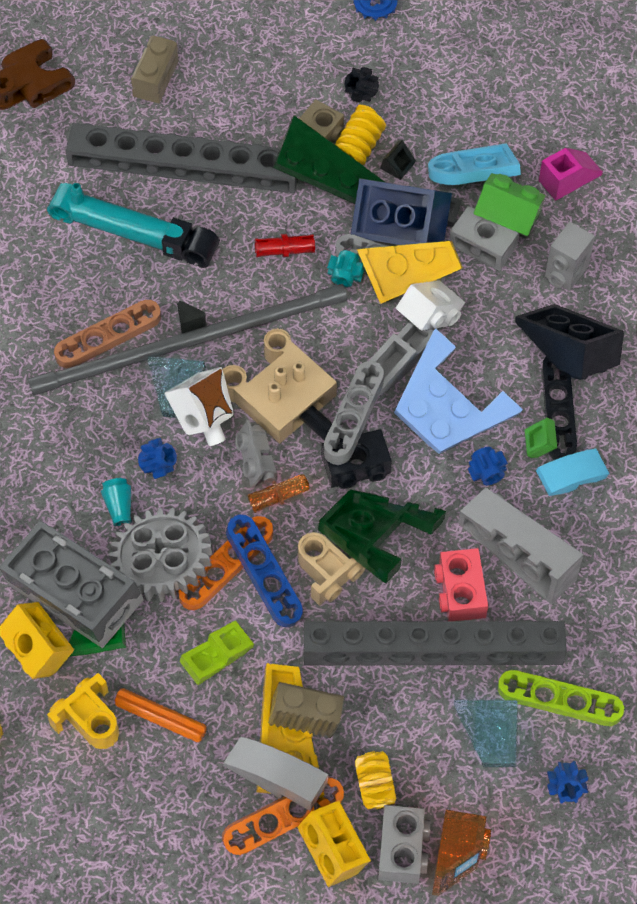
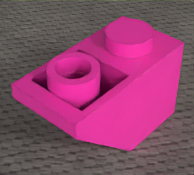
(567, 172)

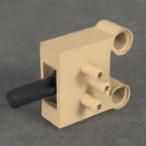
(285, 391)

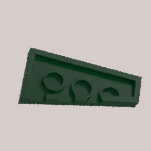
(320, 162)

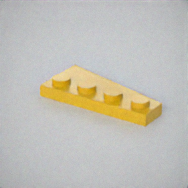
(289, 741)

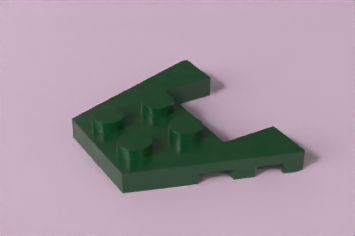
(366, 520)

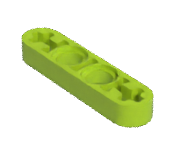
(561, 693)

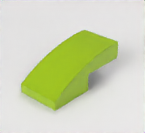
(218, 652)

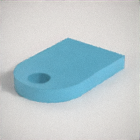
(473, 165)

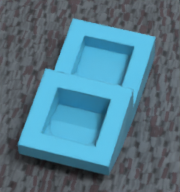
(571, 471)

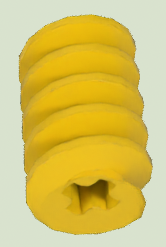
(361, 133)

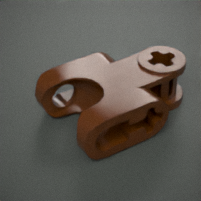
(25, 80)

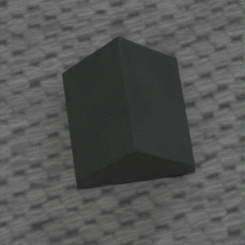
(398, 160)
(190, 317)

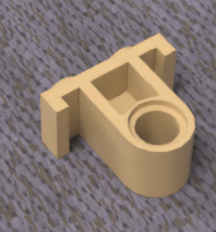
(328, 569)

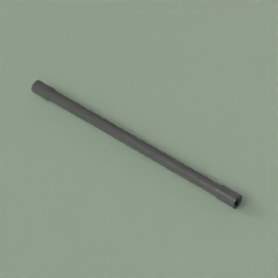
(55, 379)

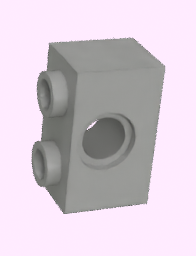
(492, 251)
(569, 256)

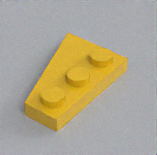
(399, 266)

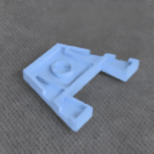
(439, 410)

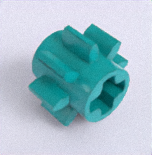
(345, 268)

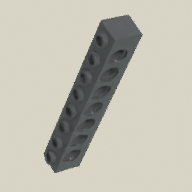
(204, 161)
(434, 643)

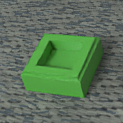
(540, 438)

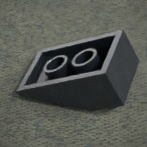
(573, 340)

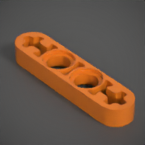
(230, 566)
(285, 821)

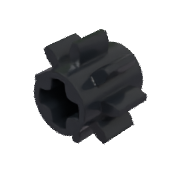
(361, 84)

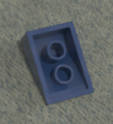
(400, 213)

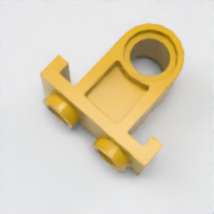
(87, 712)

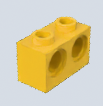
(333, 843)

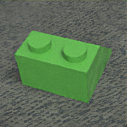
(510, 203)

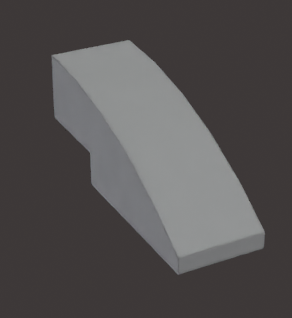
(400, 354)
(277, 772)

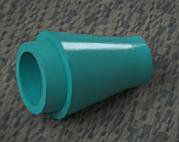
(117, 498)

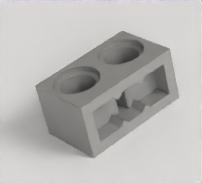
(398, 844)

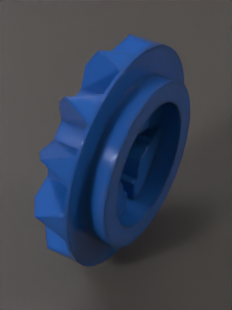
(378, 10)

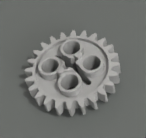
(162, 553)

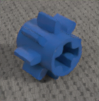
(157, 458)
(487, 466)
(567, 782)

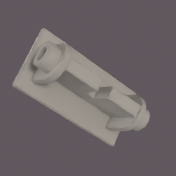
(251, 443)

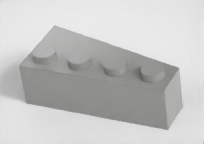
(522, 544)

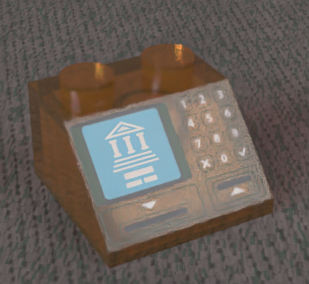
(461, 847)

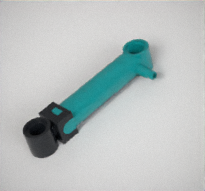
(174, 238)

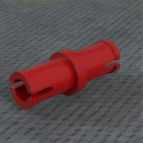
(284, 245)

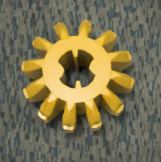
(375, 780)

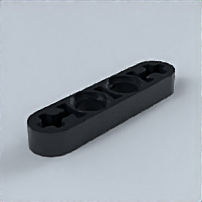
(559, 407)

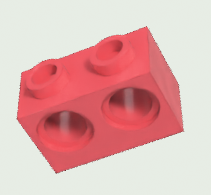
(468, 585)

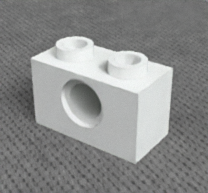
(430, 305)

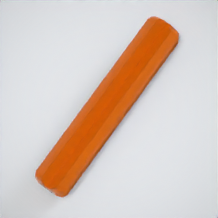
(160, 715)

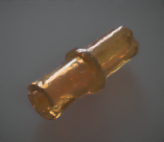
(278, 492)

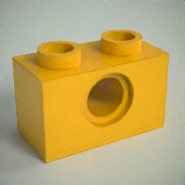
(35, 640)

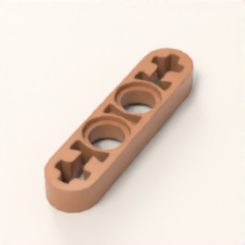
(105, 330)

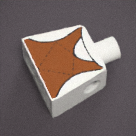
(202, 404)

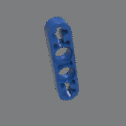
(259, 573)

